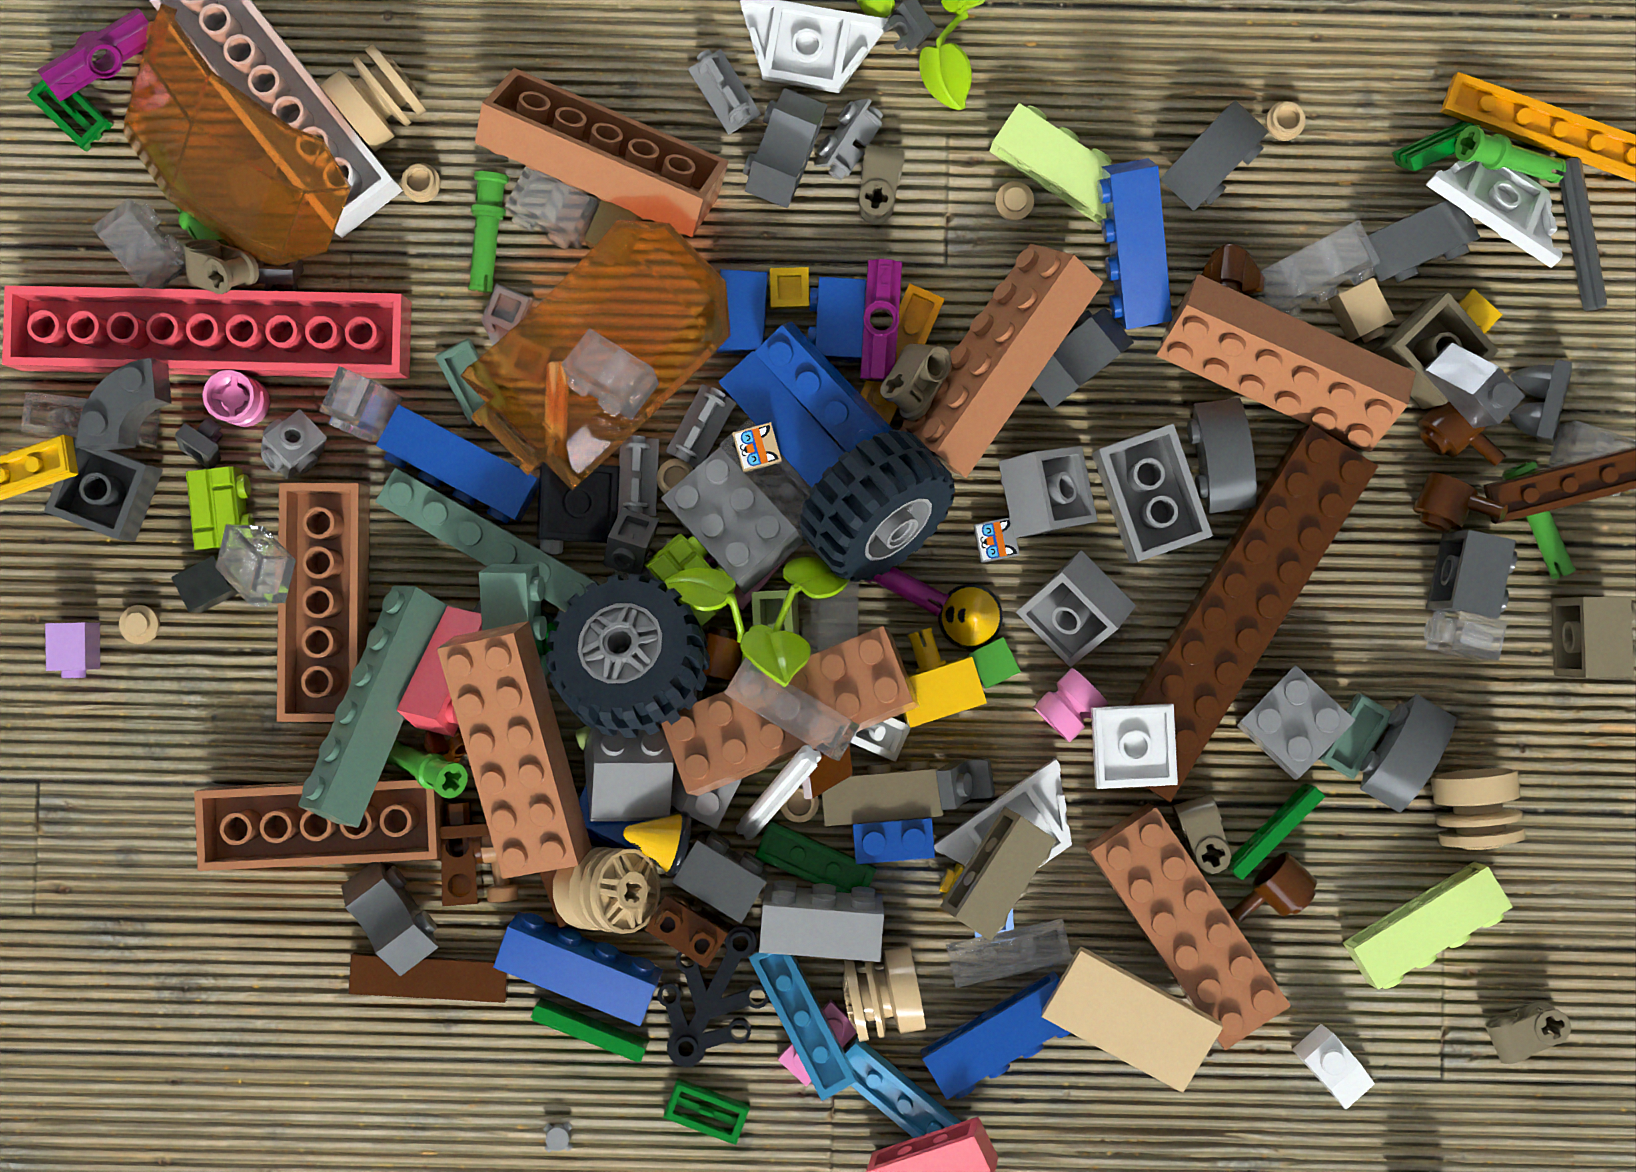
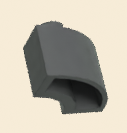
(785, 147)
(1215, 155)
(1422, 238)
(1081, 355)
(121, 405)
(1224, 455)
(1407, 753)
(390, 916)

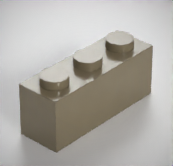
(884, 795)
(998, 873)

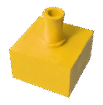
(941, 685)

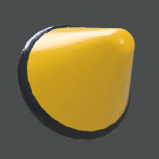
(970, 616)
(662, 840)

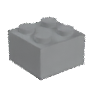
(1296, 723)

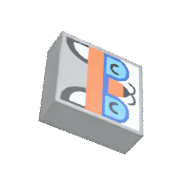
(995, 540)

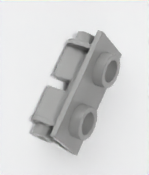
(723, 90)
(856, 124)
(701, 426)
(638, 475)

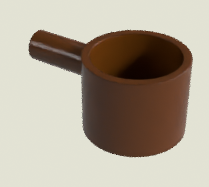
(1449, 434)
(1447, 503)
(724, 654)
(1282, 885)

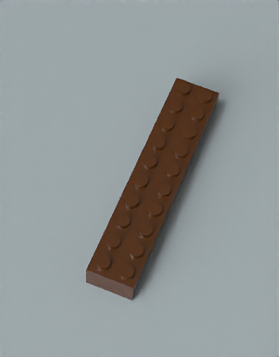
(1252, 589)

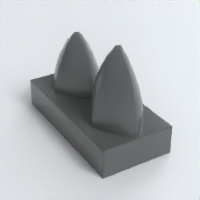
(1548, 383)

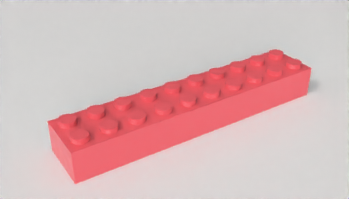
(207, 331)

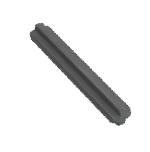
(1582, 236)

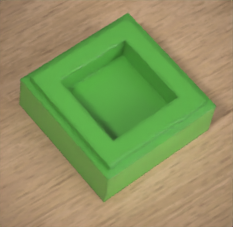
(994, 663)

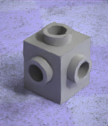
(292, 444)

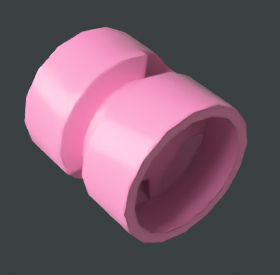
(236, 398)
(1070, 704)

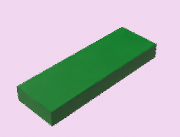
(1274, 830)
(812, 859)
(589, 1029)

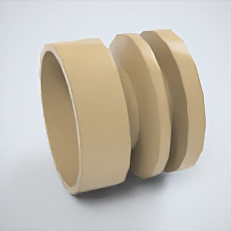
(373, 97)
(1478, 808)
(608, 890)
(884, 994)

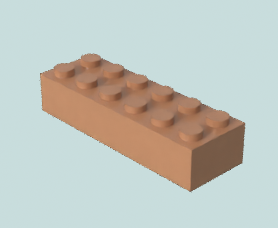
(600, 151)
(1004, 354)
(1286, 363)
(327, 603)
(728, 741)
(515, 749)
(268, 829)
(1187, 924)

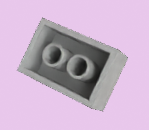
(1152, 494)
(732, 520)
(822, 921)

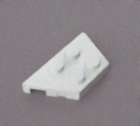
(808, 42)
(1504, 202)
(1035, 798)

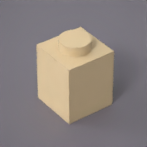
(1362, 311)

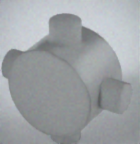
(558, 1137)

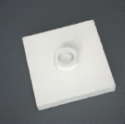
(1134, 746)

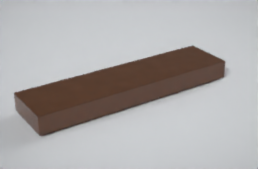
(1565, 484)
(429, 979)

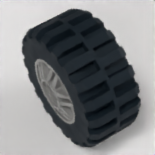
(876, 505)
(627, 655)

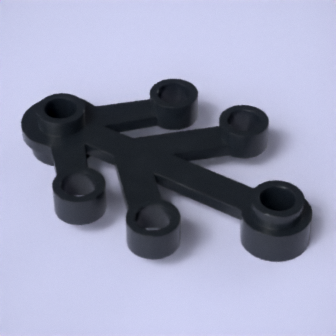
(709, 1002)

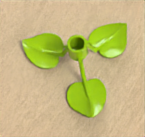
(944, 66)
(772, 651)

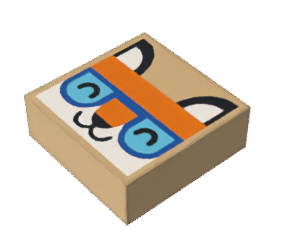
(756, 447)

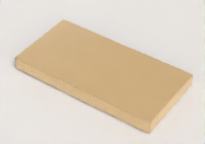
(1131, 1019)

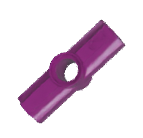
(75, 67)
(883, 295)

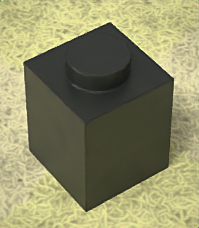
(203, 586)

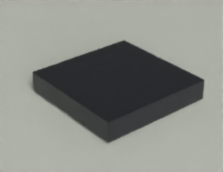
(579, 513)

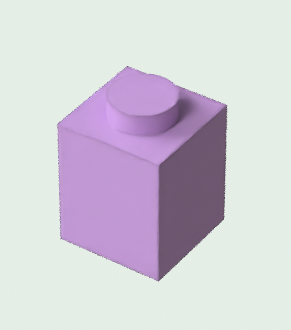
(72, 648)

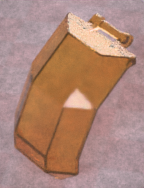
(228, 155)
(636, 290)

